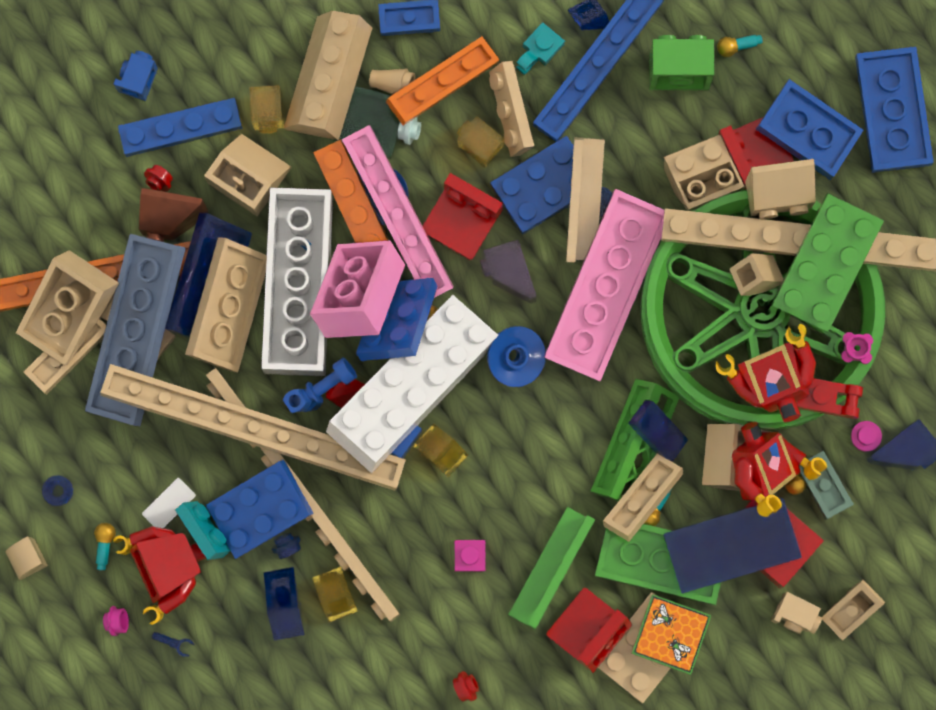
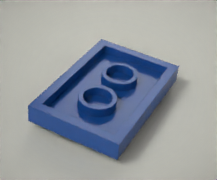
(809, 129)
(537, 186)
(403, 322)
(259, 509)

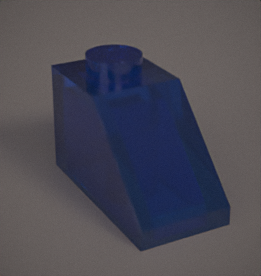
(908, 450)
(283, 603)

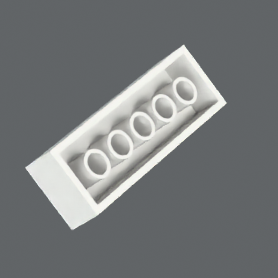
(293, 280)
(411, 386)

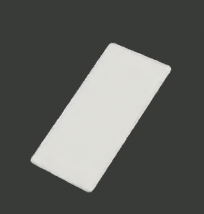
(164, 507)

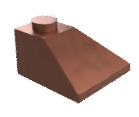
(167, 214)

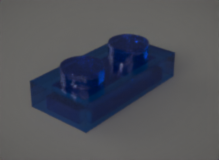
(658, 430)

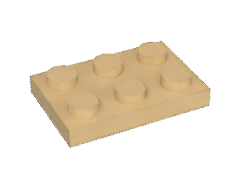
(630, 671)

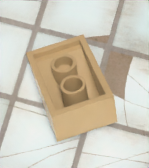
(66, 306)

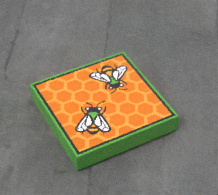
(671, 634)

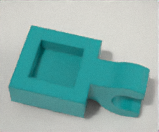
(541, 47)

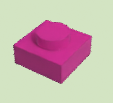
(470, 556)

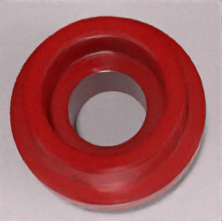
(158, 178)
(466, 686)

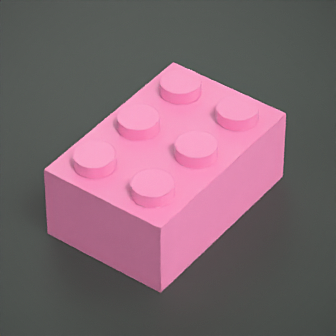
(357, 289)

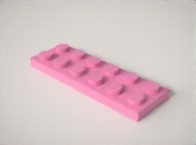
(606, 285)

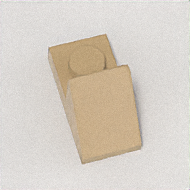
(853, 609)

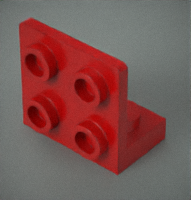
(752, 149)
(462, 217)
(589, 629)

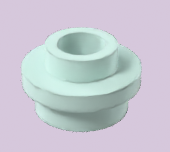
(409, 131)

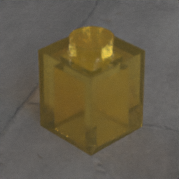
(266, 108)
(479, 141)

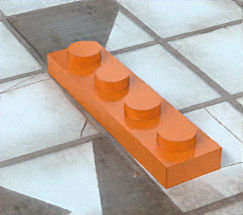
(442, 80)
(350, 193)

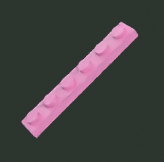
(396, 208)

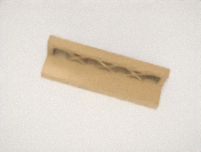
(584, 196)

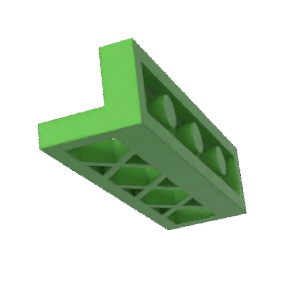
(618, 462)
(551, 568)

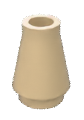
(390, 80)

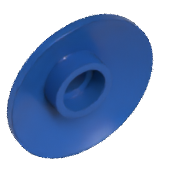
(528, 361)

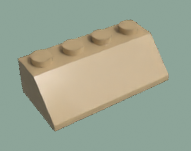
(328, 75)

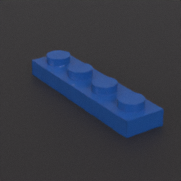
(180, 127)

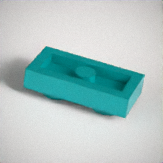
(198, 522)

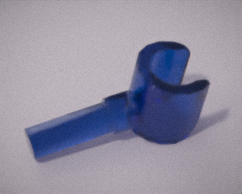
(174, 643)

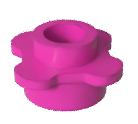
(863, 341)

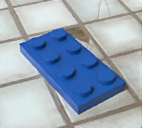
(894, 109)

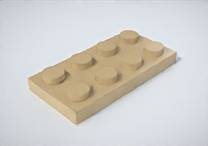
(227, 305)

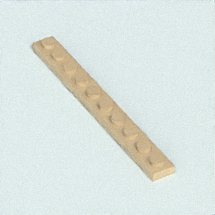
(786, 238)
(244, 425)
(327, 531)

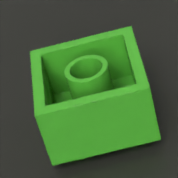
(681, 63)

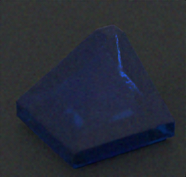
(589, 15)

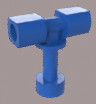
(310, 399)

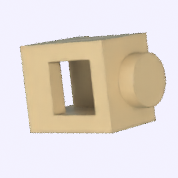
(797, 614)

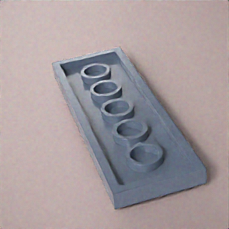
(136, 320)

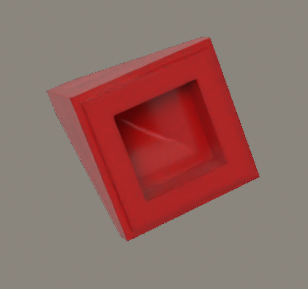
(342, 393)

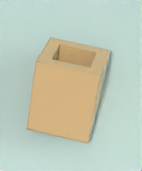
(756, 274)
(26, 557)

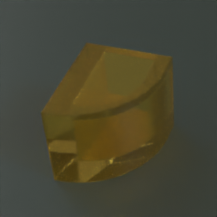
(440, 450)
(334, 594)

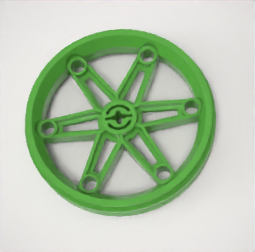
(678, 377)

